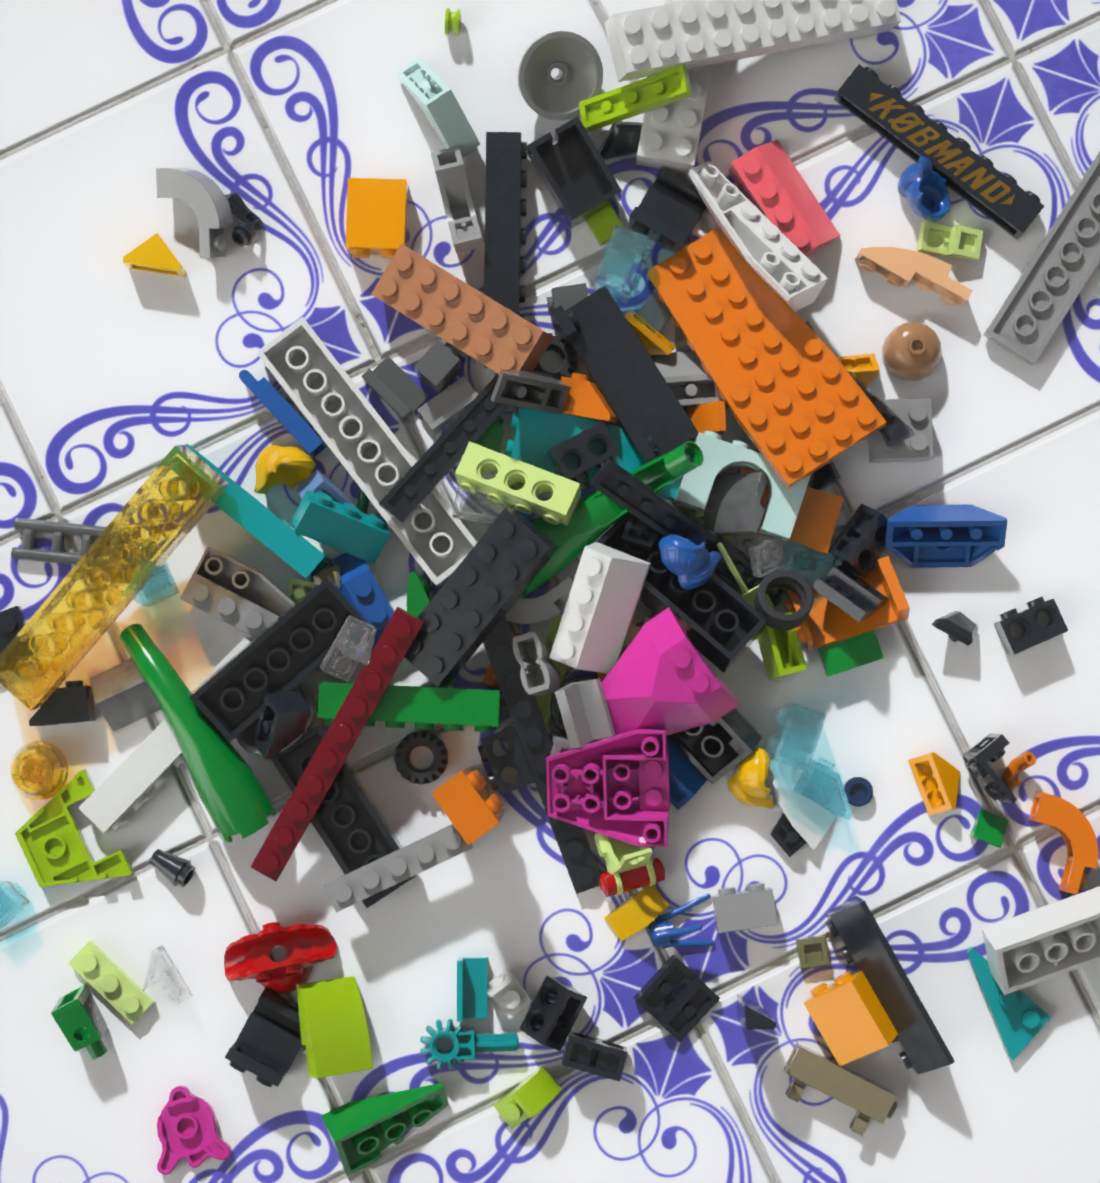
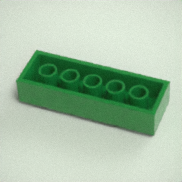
(420, 706)

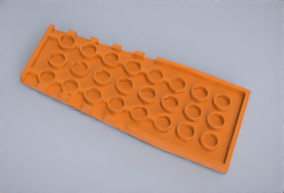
(764, 359)

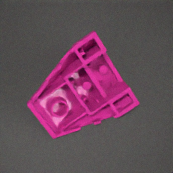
(664, 682)

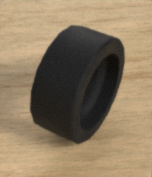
(796, 584)

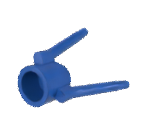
(663, 933)

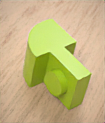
(528, 1097)

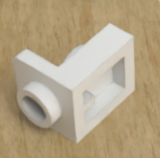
(509, 994)

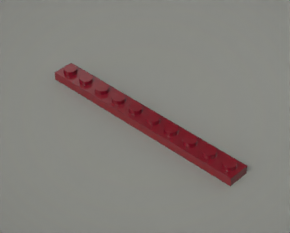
(337, 744)

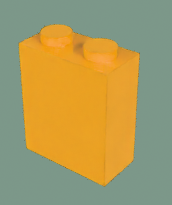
(376, 216)
(850, 1017)

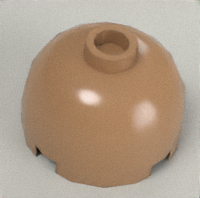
(911, 351)

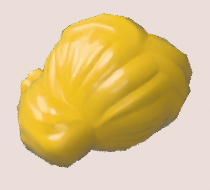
(282, 467)
(750, 781)

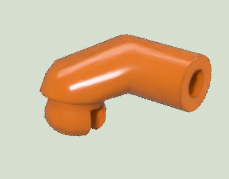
(1015, 767)

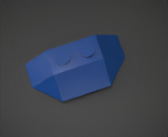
(945, 535)
(364, 591)

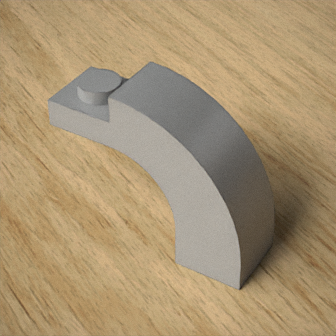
(457, 199)
(206, 201)
(540, 608)

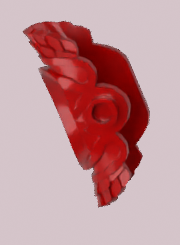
(304, 945)

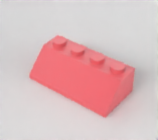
(782, 195)

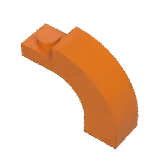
(1076, 832)

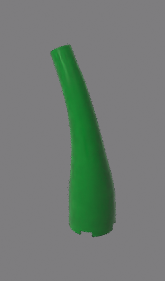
(598, 513)
(218, 770)

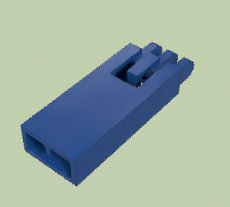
(284, 413)

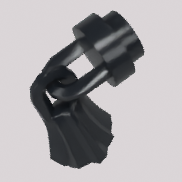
(243, 232)

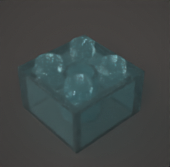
(621, 263)
(795, 736)

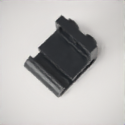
(668, 211)
(268, 1040)

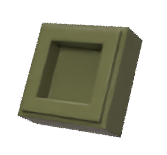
(812, 952)

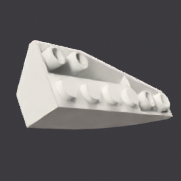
(758, 239)

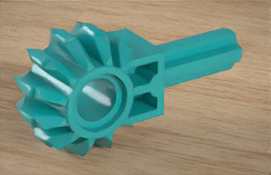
(464, 1043)

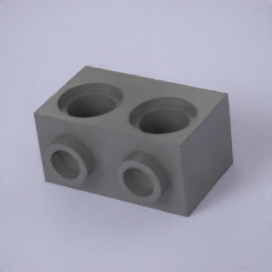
(439, 366)

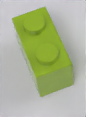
(781, 652)

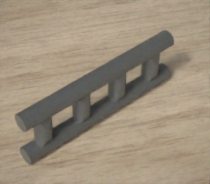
(59, 530)

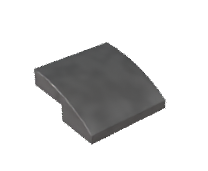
(735, 505)

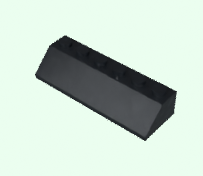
(872, 954)

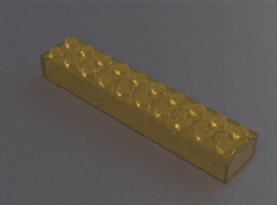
(109, 576)

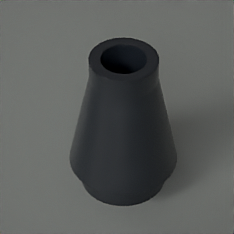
(173, 868)

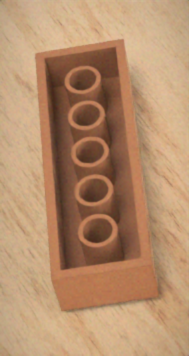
(460, 313)

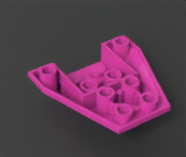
(615, 787)

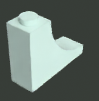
(439, 106)

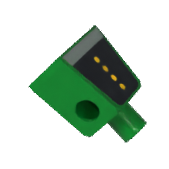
(81, 1021)

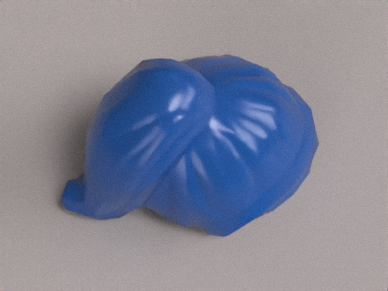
(925, 190)
(688, 561)

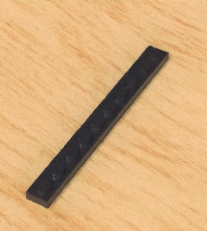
(536, 748)

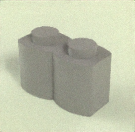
(537, 671)

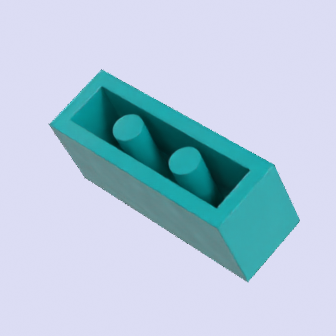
(341, 526)

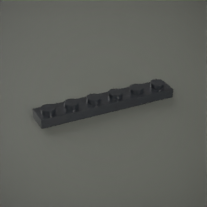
(443, 455)

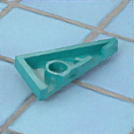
(1014, 1014)

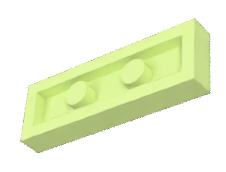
(111, 982)

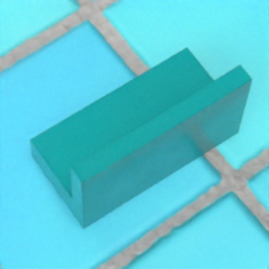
(472, 987)

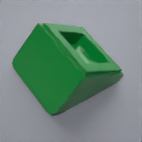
(989, 828)

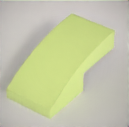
(949, 241)

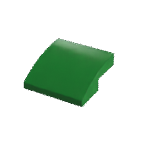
(850, 653)

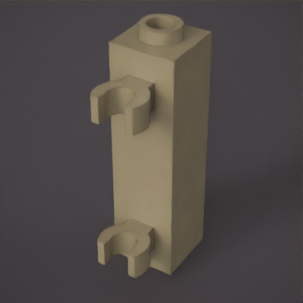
(841, 1084)

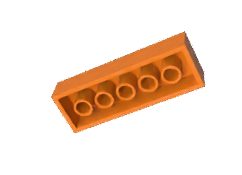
(469, 804)

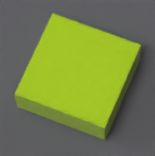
(603, 224)

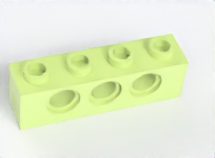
(480, 460)

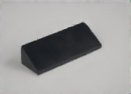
(753, 1015)

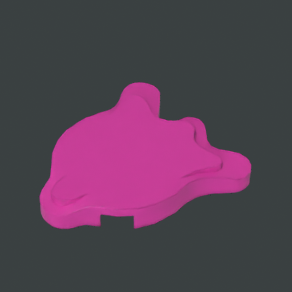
(188, 1131)

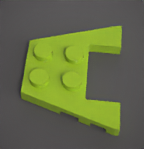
(56, 845)

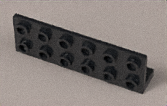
(626, 374)

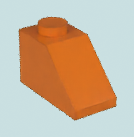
(587, 400)
(708, 417)

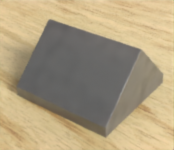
(123, 695)

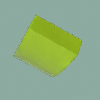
(333, 1027)

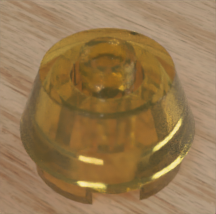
(38, 770)

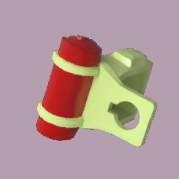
(627, 866)

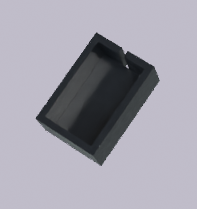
(574, 172)

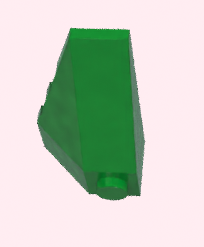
(371, 1124)

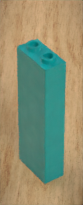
(541, 430)
(268, 527)

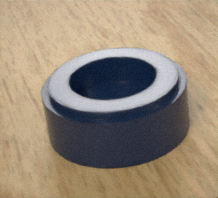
(858, 791)

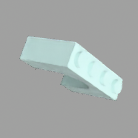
(718, 455)

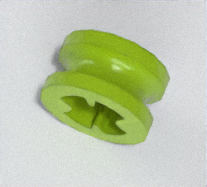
(452, 21)

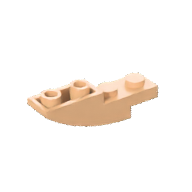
(902, 265)

